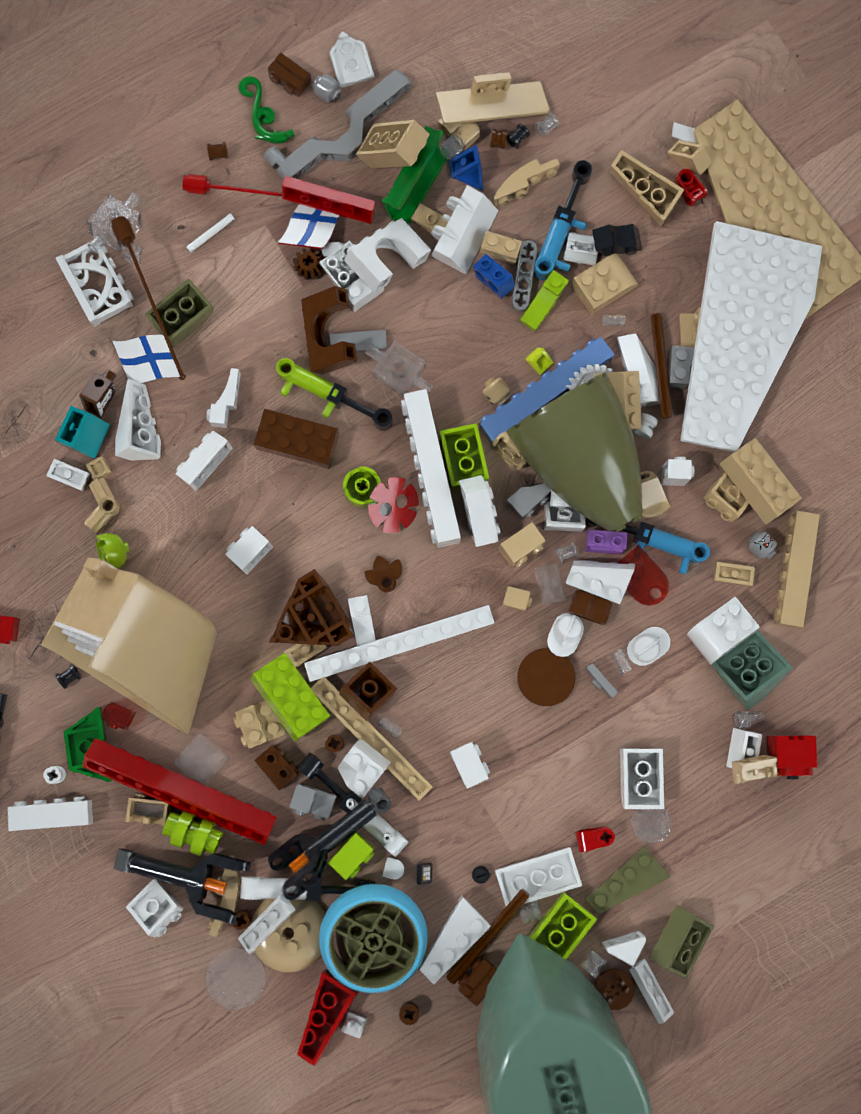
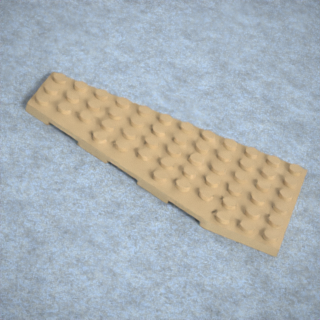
(766, 195)

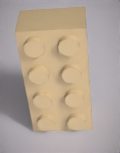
(393, 144)
(760, 481)

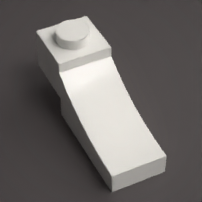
(219, 411)
(361, 620)

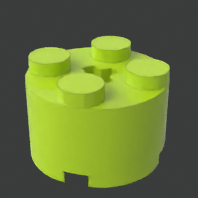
(356, 478)

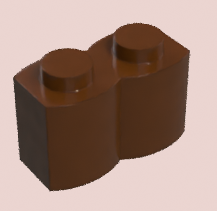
(590, 607)

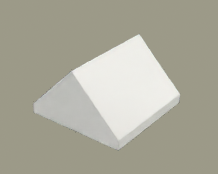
(563, 519)
(626, 946)

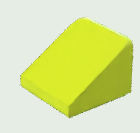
(539, 360)

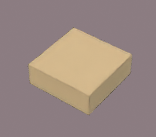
(98, 468)

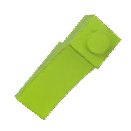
(544, 300)

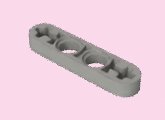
(524, 276)

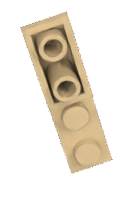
(518, 183)
(229, 899)

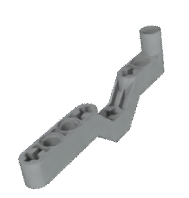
(347, 145)

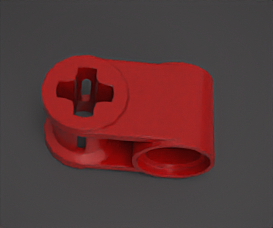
(693, 189)
(590, 838)

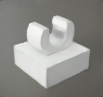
(354, 1024)

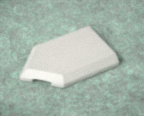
(351, 61)

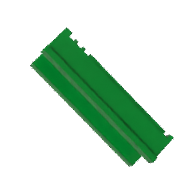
(415, 180)

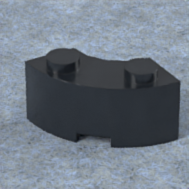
(617, 239)

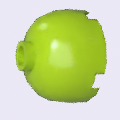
(112, 549)

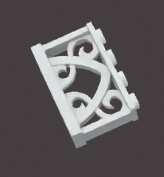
(92, 307)

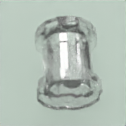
(547, 124)
(566, 552)

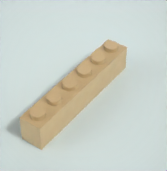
(797, 569)

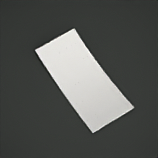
(683, 132)

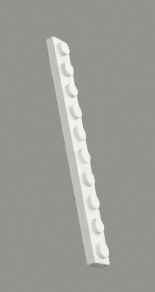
(399, 643)

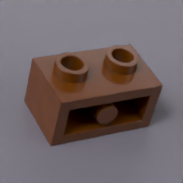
(277, 767)

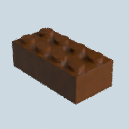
(296, 438)

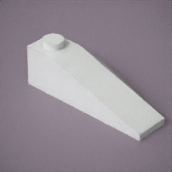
(136, 430)

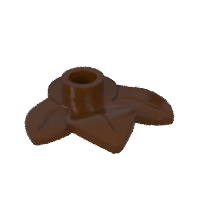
(384, 571)

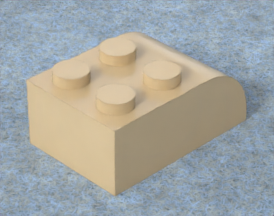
(604, 283)

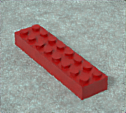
(328, 200)

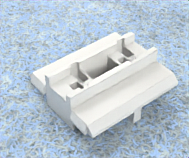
(580, 249)

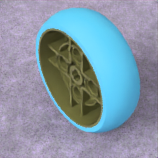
(406, 956)

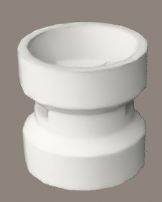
(647, 424)

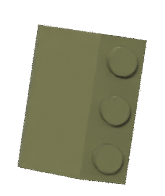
(681, 942)

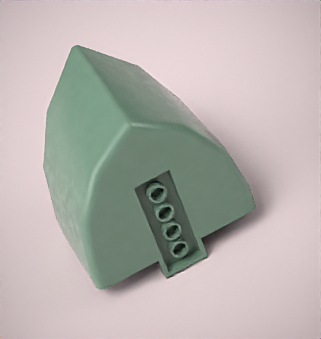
(552, 1041)

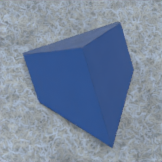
(467, 168)

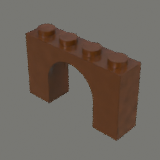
(316, 312)

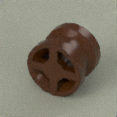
(498, 138)
(409, 1009)

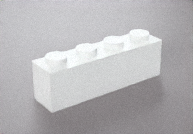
(50, 815)

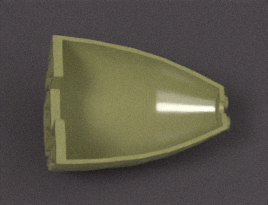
(586, 453)

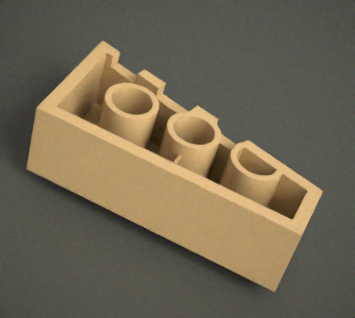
(646, 186)

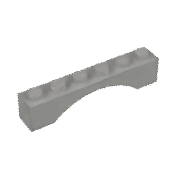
(527, 499)

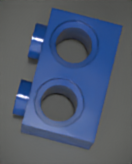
(493, 276)

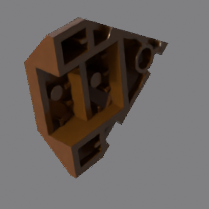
(312, 615)

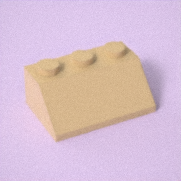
(628, 390)

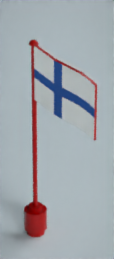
(306, 228)

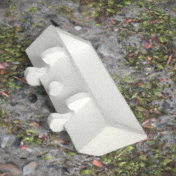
(465, 229)

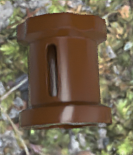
(217, 151)
(337, 738)
(248, 917)

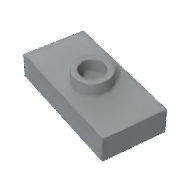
(600, 681)

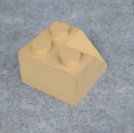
(521, 545)

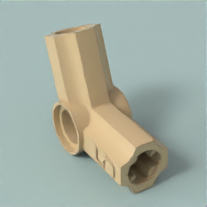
(103, 495)

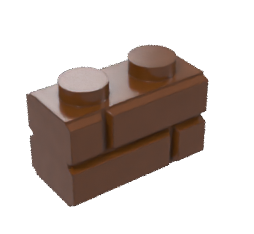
(289, 75)
(476, 983)

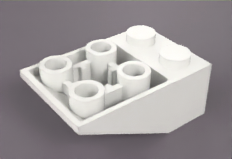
(344, 276)

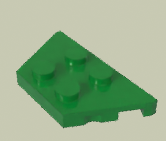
(79, 739)

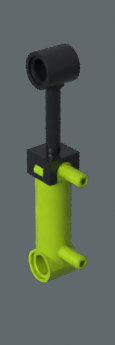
(332, 393)

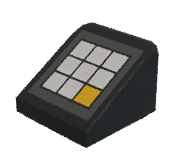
(424, 873)

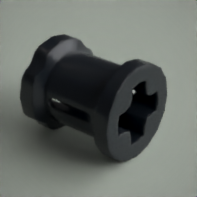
(518, 136)
(62, 677)

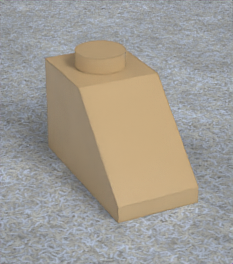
(690, 156)

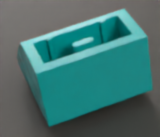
(82, 432)

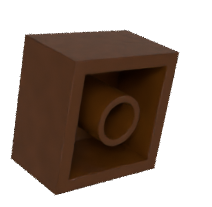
(367, 691)

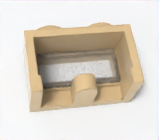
(147, 810)

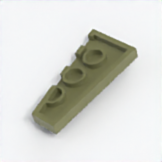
(630, 879)

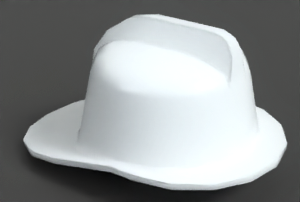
(565, 634)
(648, 646)

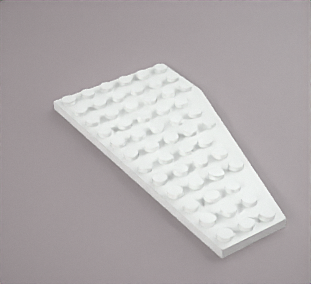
(748, 319)

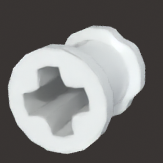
(49, 778)

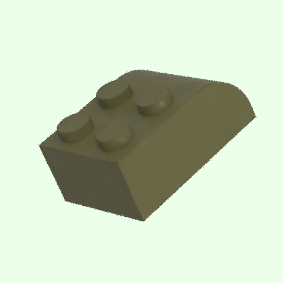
(181, 312)

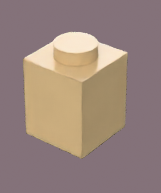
(517, 599)

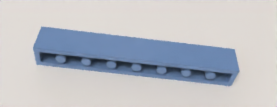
(544, 391)

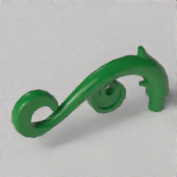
(257, 112)

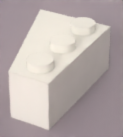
(601, 579)

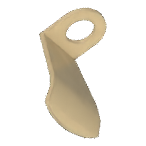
(653, 496)

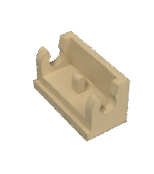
(754, 768)

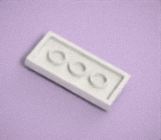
(539, 876)

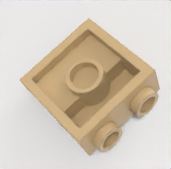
(726, 498)
(258, 725)

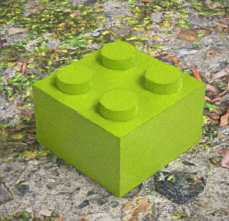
(351, 855)

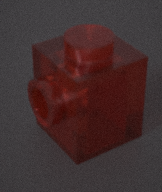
(118, 716)

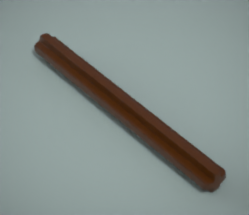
(661, 366)
(488, 936)

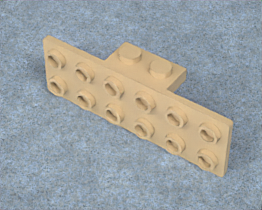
(492, 99)

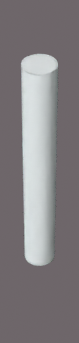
(211, 232)

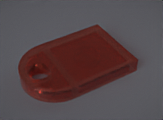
(645, 577)

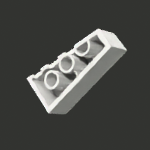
(455, 938)

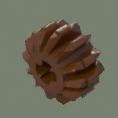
(303, 259)

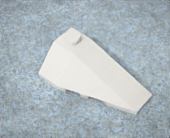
(637, 359)

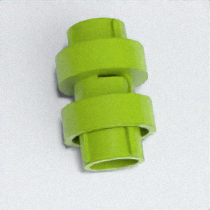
(185, 830)

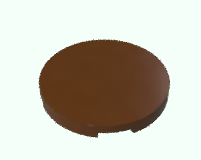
(545, 677)

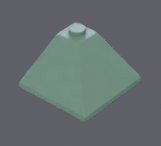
(752, 670)

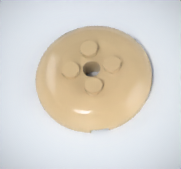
(293, 952)

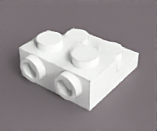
(155, 909)

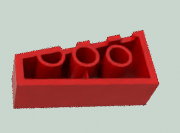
(327, 1012)

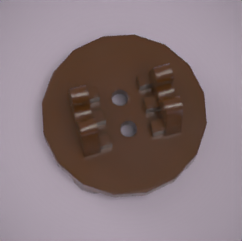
(622, 984)

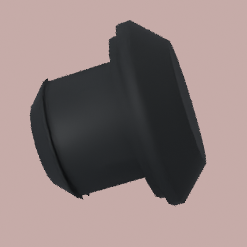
(480, 874)

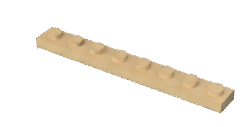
(367, 732)

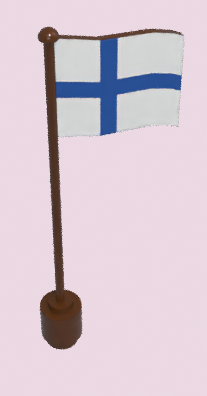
(150, 355)

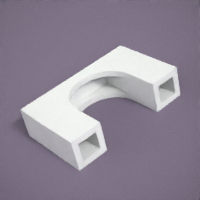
(397, 237)

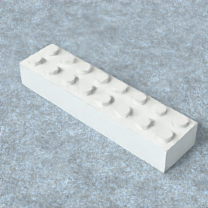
(432, 470)

